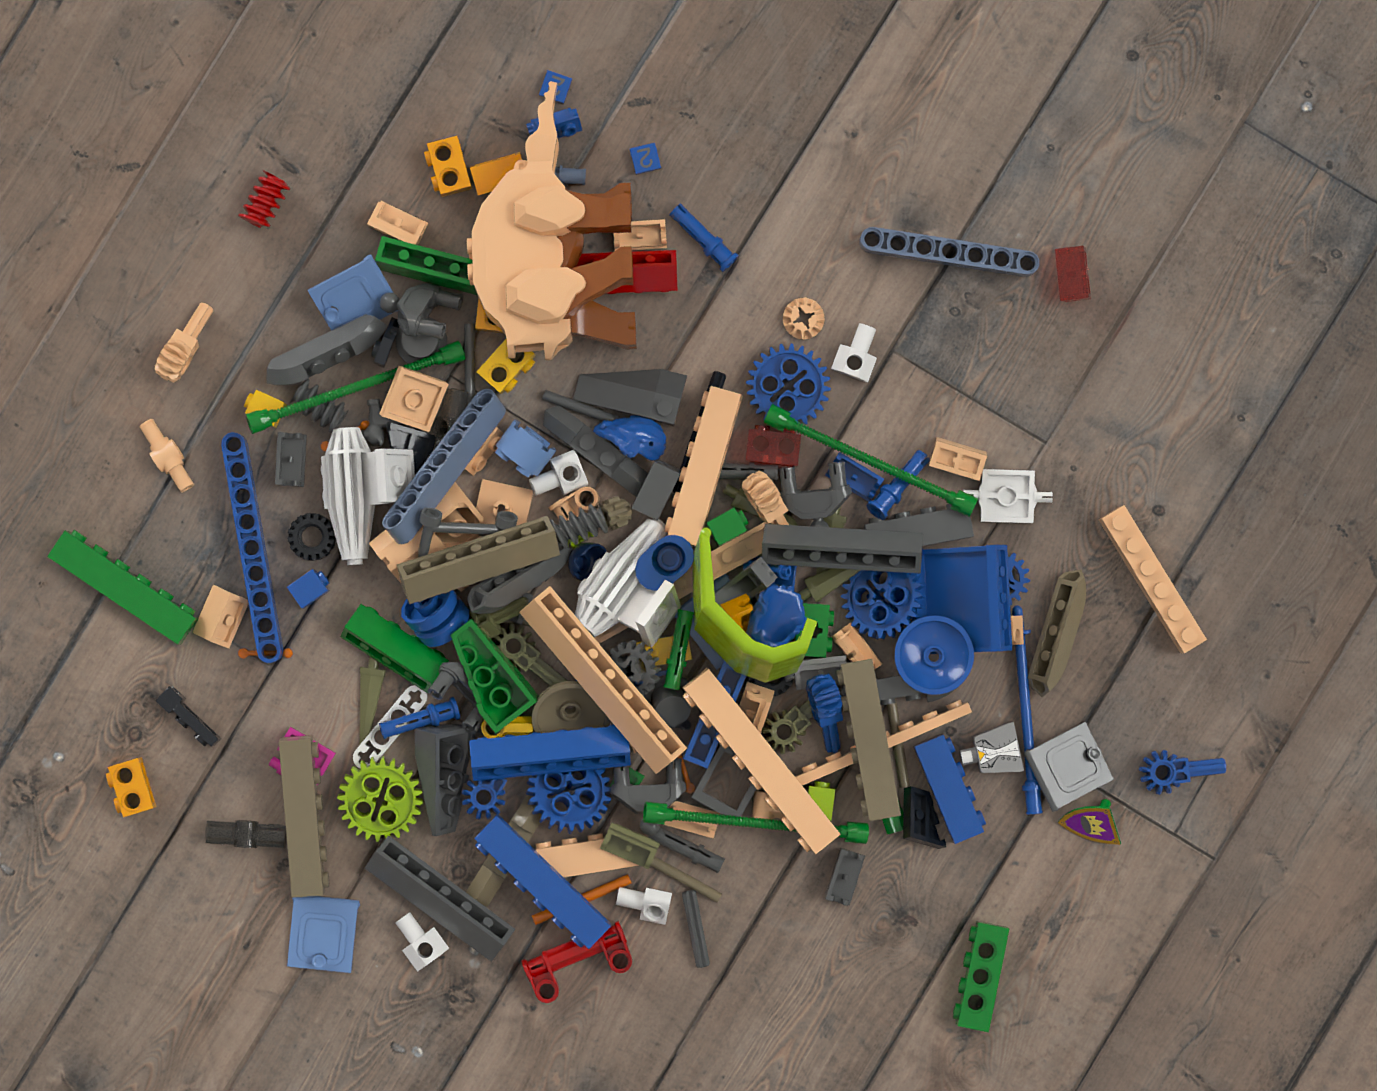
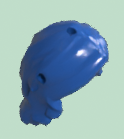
(634, 436)
(776, 616)

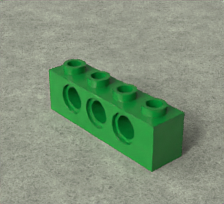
(981, 1017)

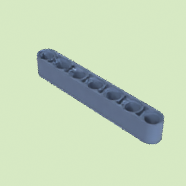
(936, 256)
(444, 465)

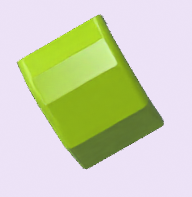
(728, 638)

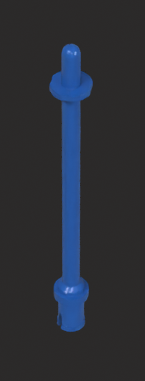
(1031, 785)

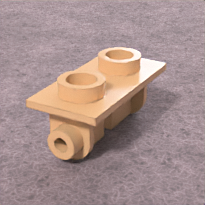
(486, 450)
(854, 645)
(695, 827)

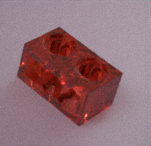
(772, 454)

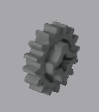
(637, 666)

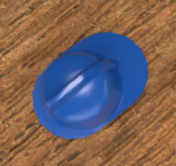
(664, 561)

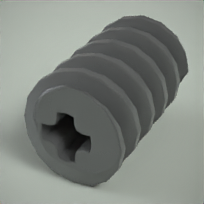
(327, 412)
(579, 525)

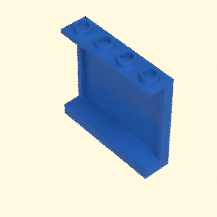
(971, 590)

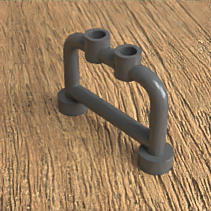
(432, 523)

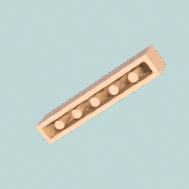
(705, 464)
(1152, 579)

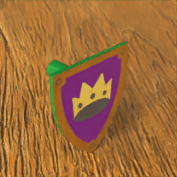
(1092, 823)

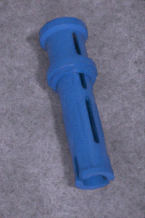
(712, 246)
(891, 493)
(434, 718)

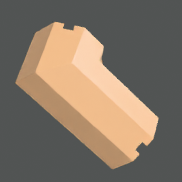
(454, 508)

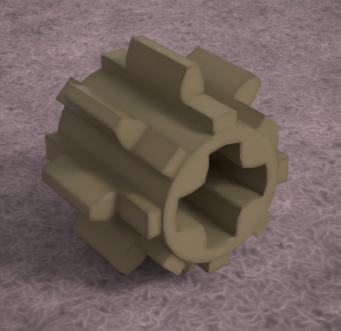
(616, 512)

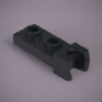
(172, 701)

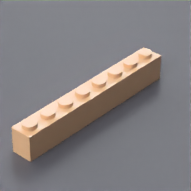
(603, 680)
(761, 761)

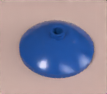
(938, 636)

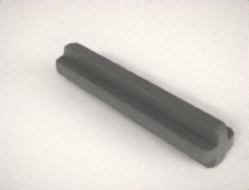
(695, 928)

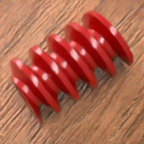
(264, 200)

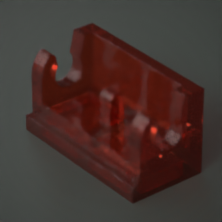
(1073, 273)

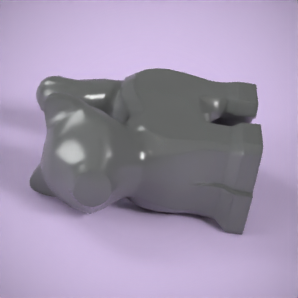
(374, 432)

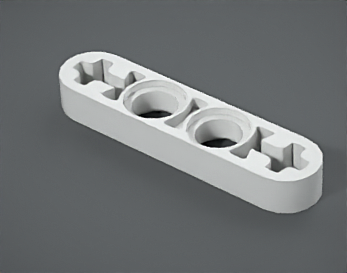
(387, 717)

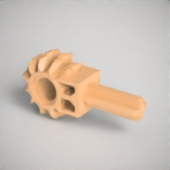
(182, 346)
(765, 498)

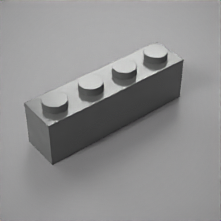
(935, 525)

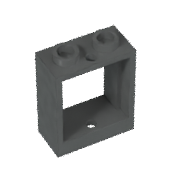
(712, 802)

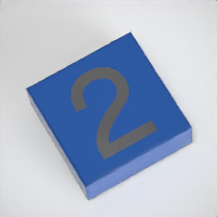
(563, 85)
(645, 158)

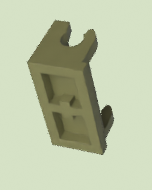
(630, 845)

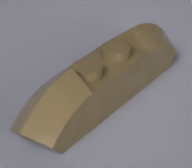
(1058, 632)
(489, 876)

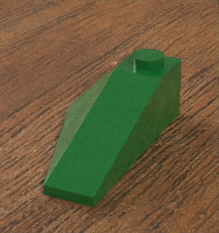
(495, 682)

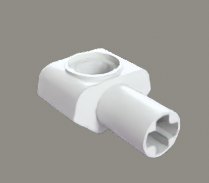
(858, 348)
(554, 477)
(652, 903)
(416, 936)

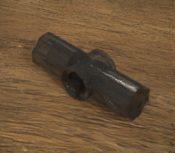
(453, 406)
(246, 834)

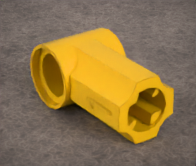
(519, 726)

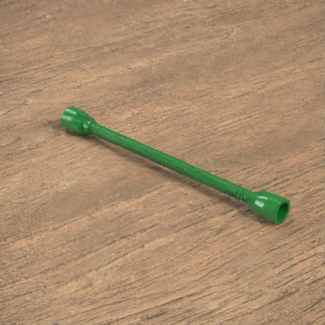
(262, 419)
(780, 419)
(659, 813)

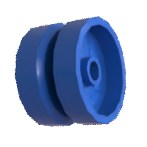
(435, 617)

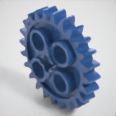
(772, 367)
(866, 614)
(577, 812)

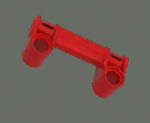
(571, 953)

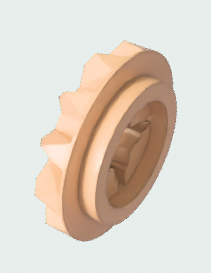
(797, 329)

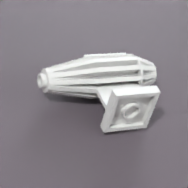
(356, 483)
(616, 596)

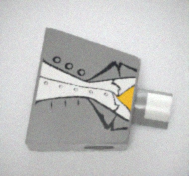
(995, 750)

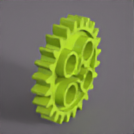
(402, 806)

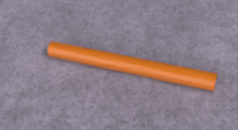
(589, 895)

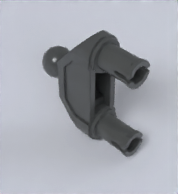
(417, 306)
(815, 503)
(454, 674)
(636, 795)

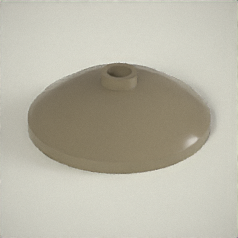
(551, 714)

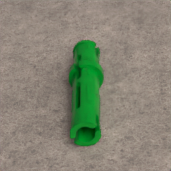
(678, 649)

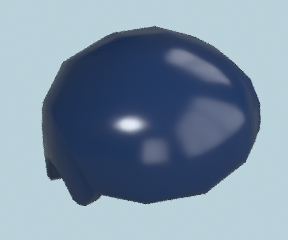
(583, 559)

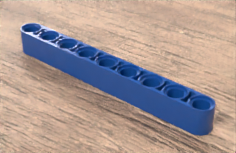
(244, 537)

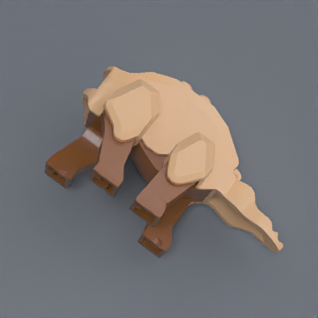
(530, 248)

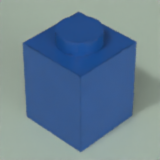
(309, 588)

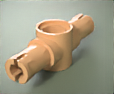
(166, 455)

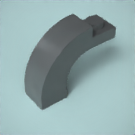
(749, 581)

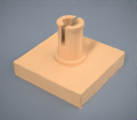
(413, 398)
(503, 497)

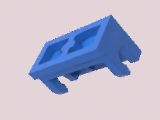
(861, 480)

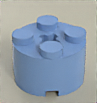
(525, 449)

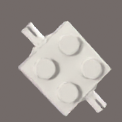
(1008, 496)

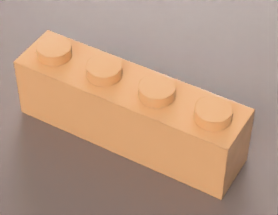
(581, 857)

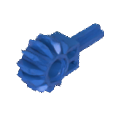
(826, 708)
(1178, 770)
(494, 787)

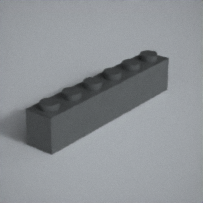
(842, 548)
(439, 898)

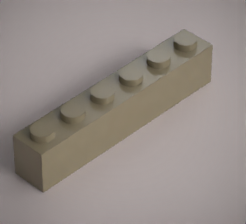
(478, 559)
(870, 740)
(302, 816)

